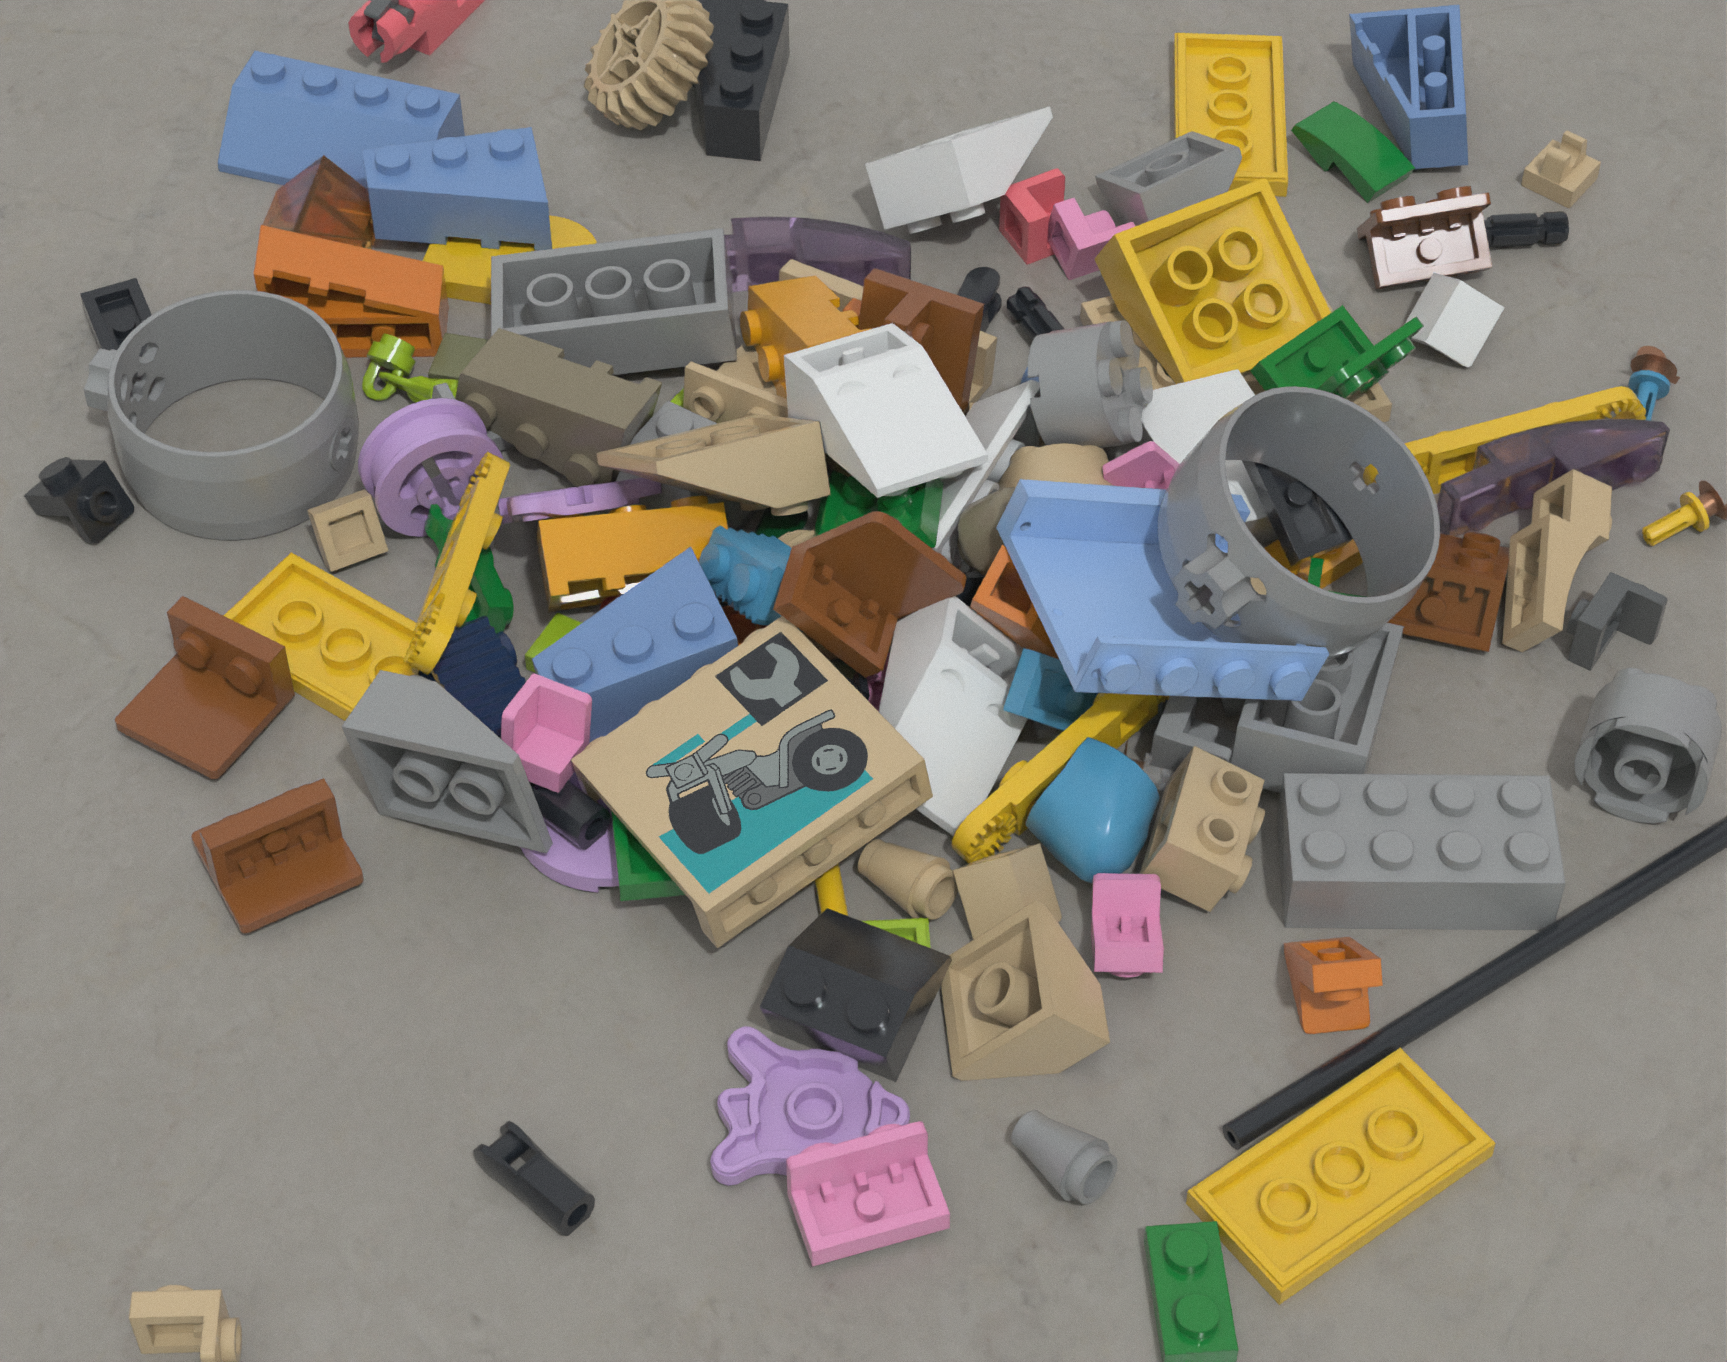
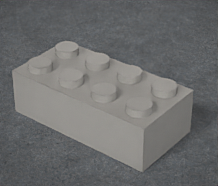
(623, 300)
(1419, 851)

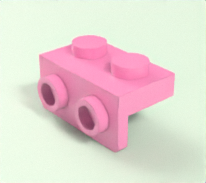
(865, 1192)

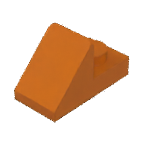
(1332, 983)

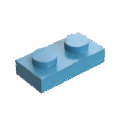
(1045, 692)

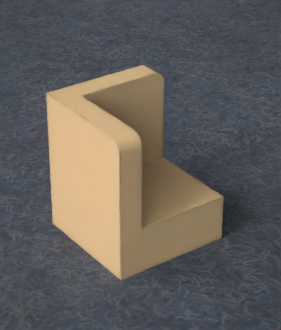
(1004, 885)

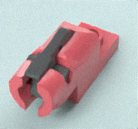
(407, 24)

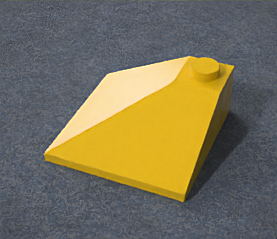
(1213, 283)

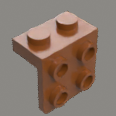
(858, 582)

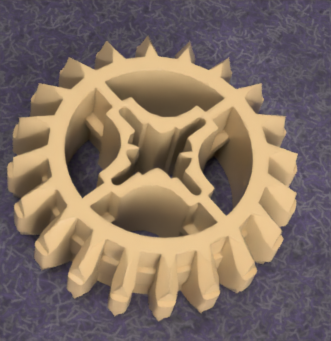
(648, 60)

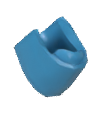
(1095, 811)

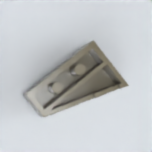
(555, 405)

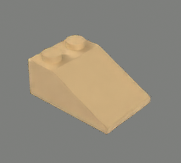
(742, 460)

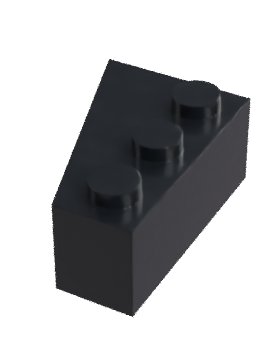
(742, 75)

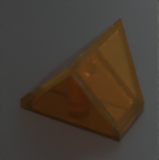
(324, 205)

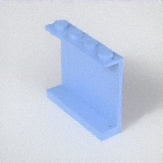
(1111, 606)

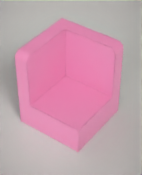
(1078, 237)
(547, 729)

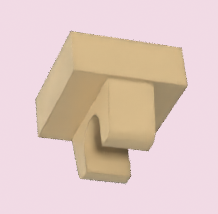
(1562, 170)
(347, 530)

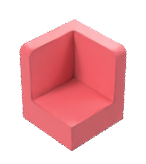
(1027, 211)

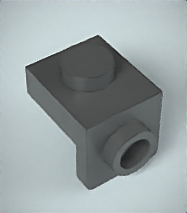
(1615, 607)

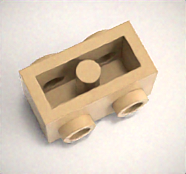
(1205, 829)

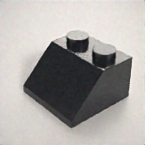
(854, 991)

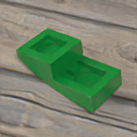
(1356, 147)

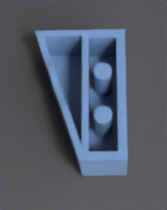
(1416, 79)
(460, 188)

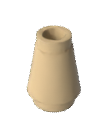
(911, 878)

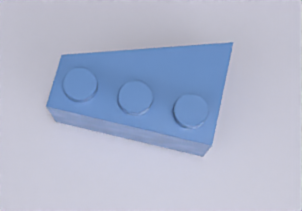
(642, 643)

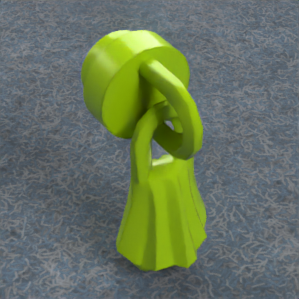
(397, 357)

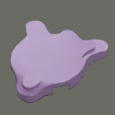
(575, 500)
(793, 1104)

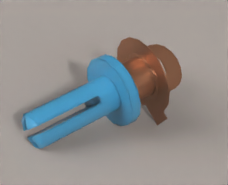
(1651, 377)

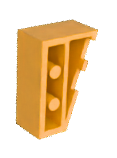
(791, 318)
(612, 552)

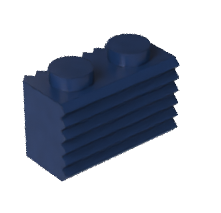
(479, 671)

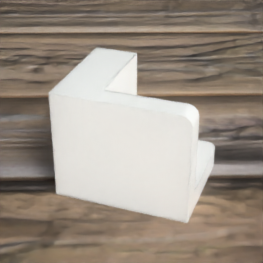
(1454, 318)

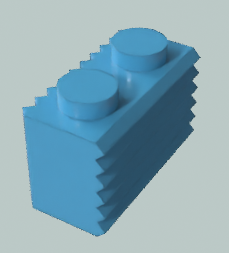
(746, 571)

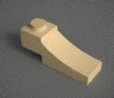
(1566, 523)

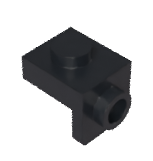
(84, 493)

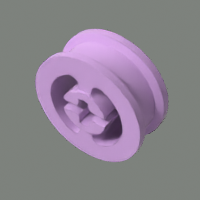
(394, 456)

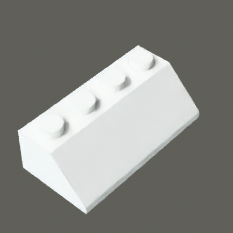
(1002, 426)

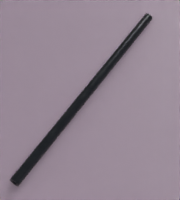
(1474, 987)

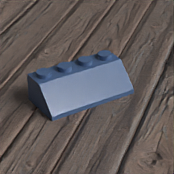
(296, 111)

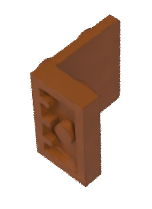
(1459, 593)
(211, 693)

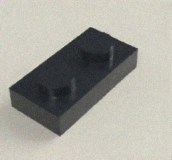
(115, 312)
(1297, 514)

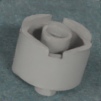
(1089, 385)
(1649, 746)

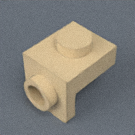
(185, 1322)

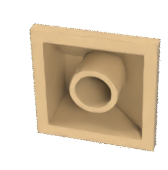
(1021, 1001)

